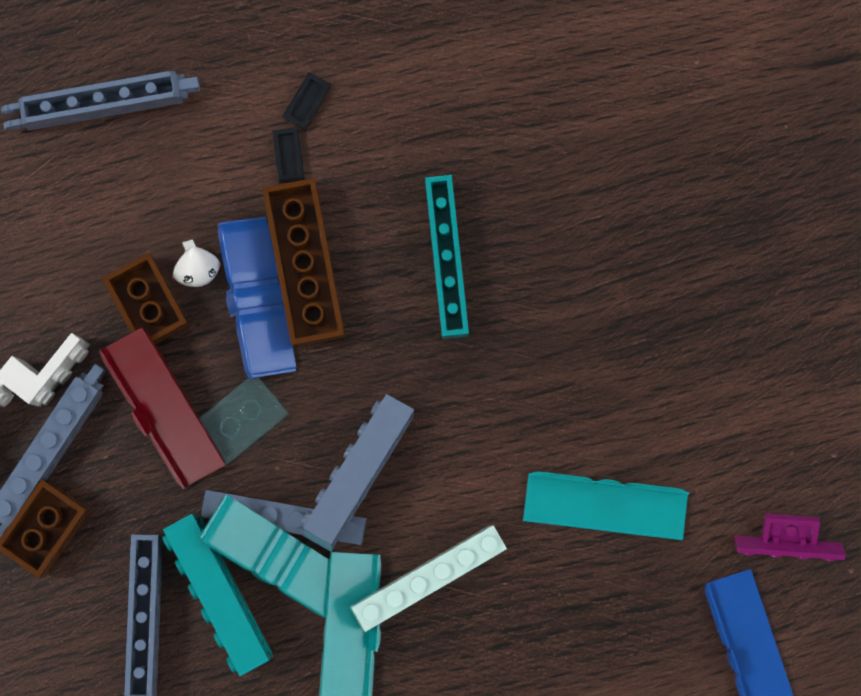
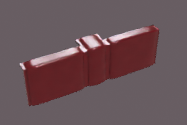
(161, 407)

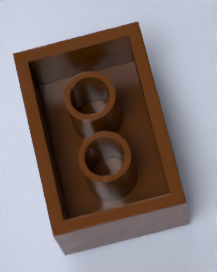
(146, 299)
(43, 528)

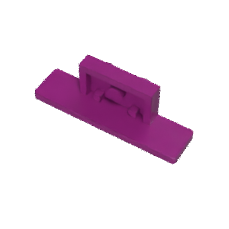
(790, 537)

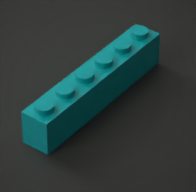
(446, 257)

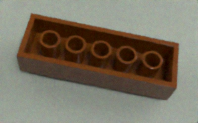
(303, 263)

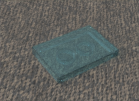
(242, 418)

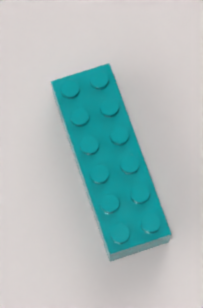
(218, 595)

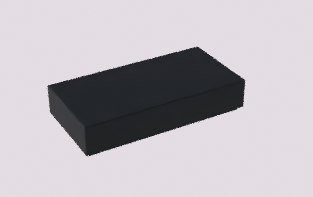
(307, 101)
(288, 155)

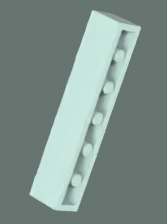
(428, 578)

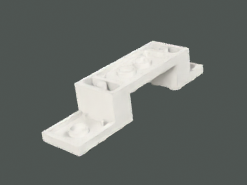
(35, 386)

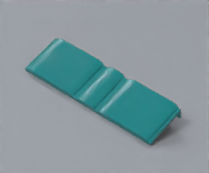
(605, 505)
(268, 553)
(347, 649)

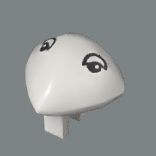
(195, 266)

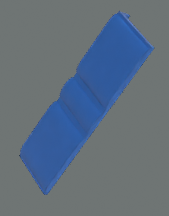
(256, 297)
(747, 636)

